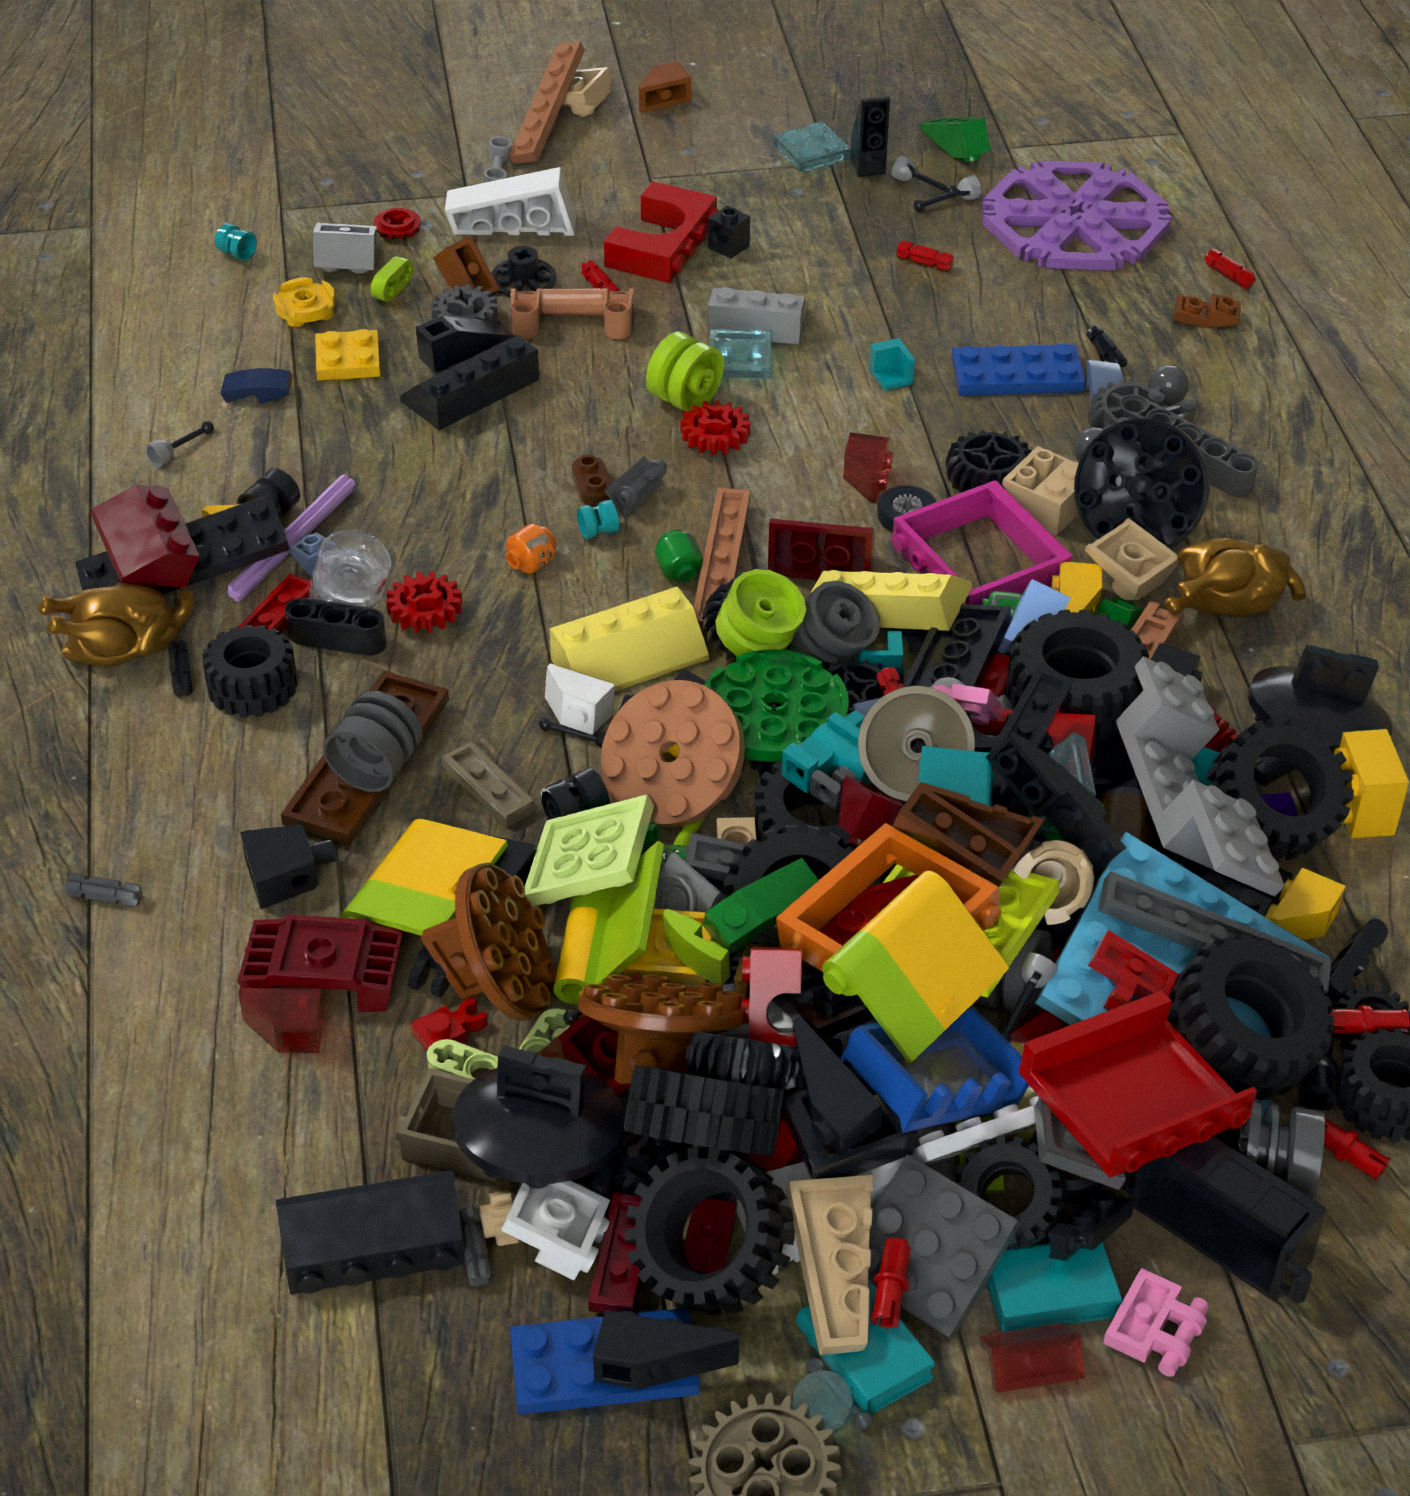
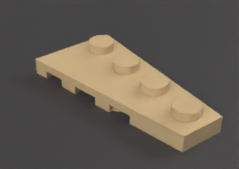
(835, 1257)

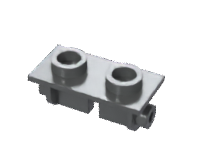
(636, 484)

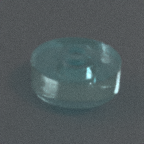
(826, 1395)

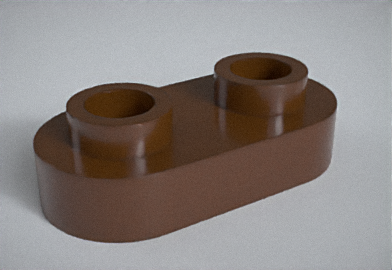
(590, 479)

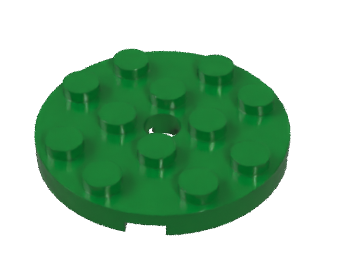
(783, 677)

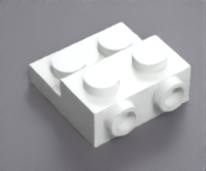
(560, 1223)

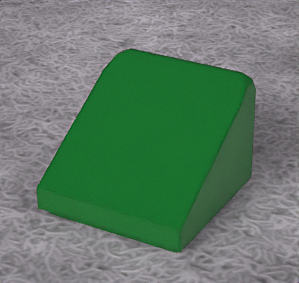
(1120, 610)

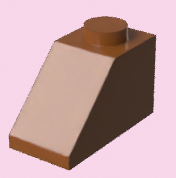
(664, 87)
(464, 265)

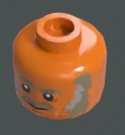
(530, 548)

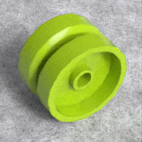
(684, 371)
(760, 613)

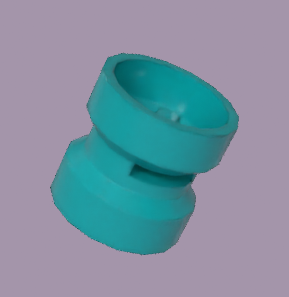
(234, 241)
(597, 519)

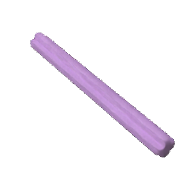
(299, 528)

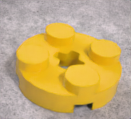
(304, 301)

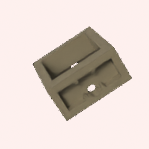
(415, 1146)

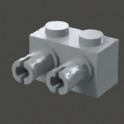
(344, 247)

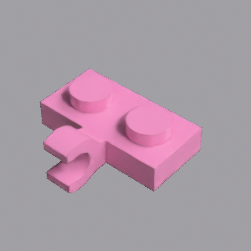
(976, 701)

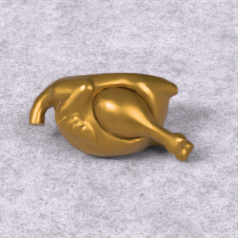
(1233, 578)
(116, 622)

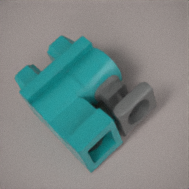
(827, 749)

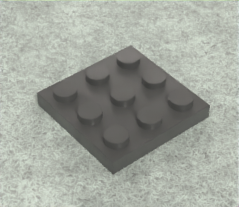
(951, 1238)

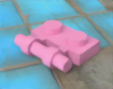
(1143, 1315)

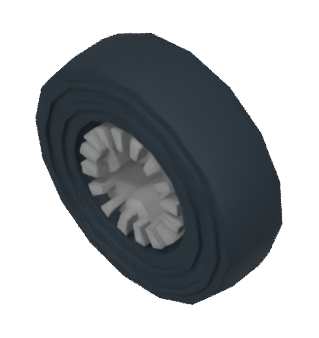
(899, 499)

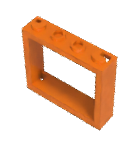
(818, 905)

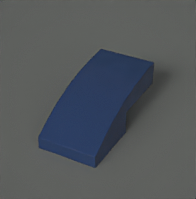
(263, 382)

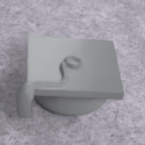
(684, 888)

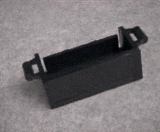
(1233, 1215)

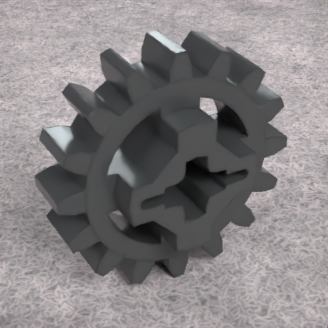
(465, 303)

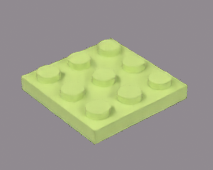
(589, 851)

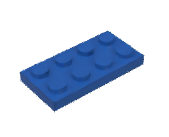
(1017, 369)
(557, 1367)

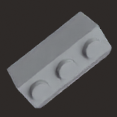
(758, 311)

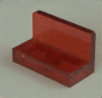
(1034, 1357)

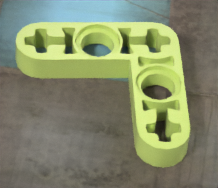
(472, 1059)

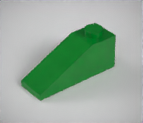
(959, 136)
(757, 905)

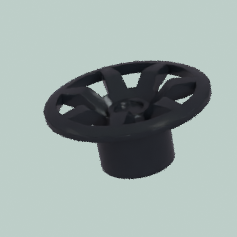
(523, 269)

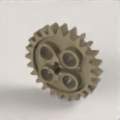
(737, 1441)

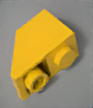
(1307, 905)

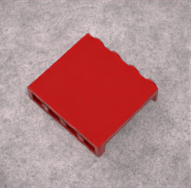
(1131, 1085)

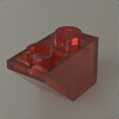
(866, 463)
(285, 1017)

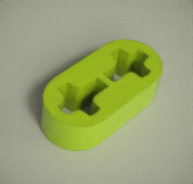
(392, 279)

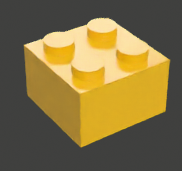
(1377, 783)

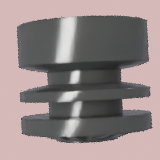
(372, 741)
(1286, 1150)

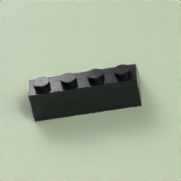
(474, 383)
(370, 1232)

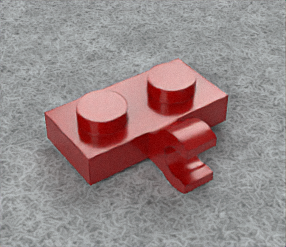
(1130, 970)

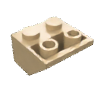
(1045, 488)

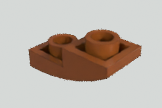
(1218, 312)

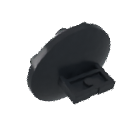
(1143, 474)
(1321, 691)
(538, 1120)

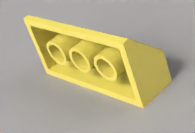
(908, 598)
(632, 640)

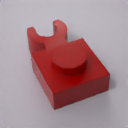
(449, 1025)

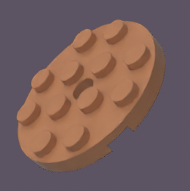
(708, 758)

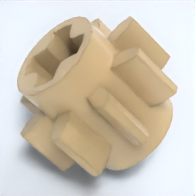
(494, 1215)

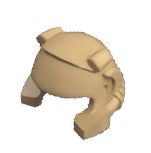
(1069, 866)

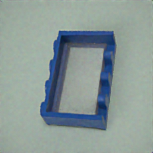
(955, 1078)

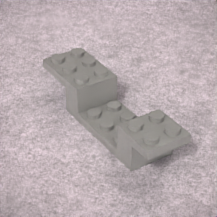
(1197, 821)

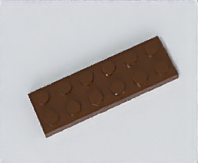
(332, 806)

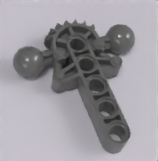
(1227, 465)

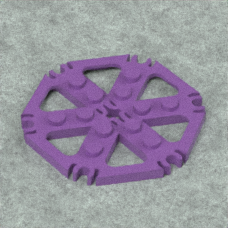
(1060, 217)

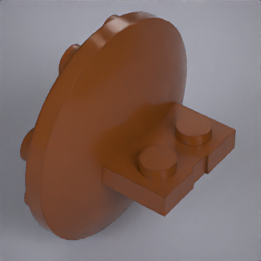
(495, 944)
(658, 1018)

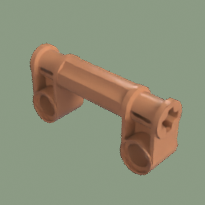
(530, 305)

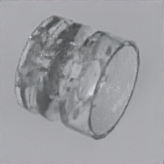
(351, 569)

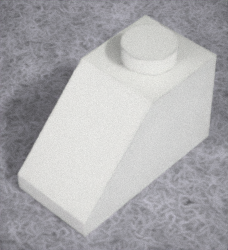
(578, 699)

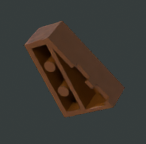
(967, 831)

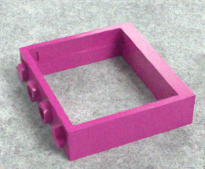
(997, 504)

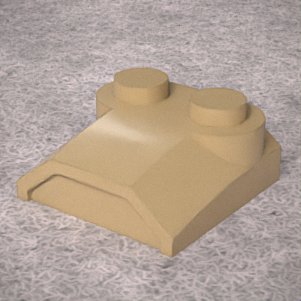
(587, 90)
(1133, 560)

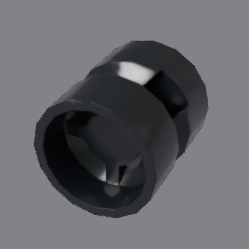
(278, 484)
(580, 793)

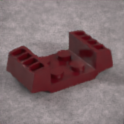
(324, 956)

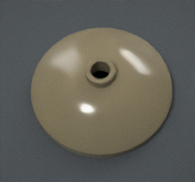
(896, 723)

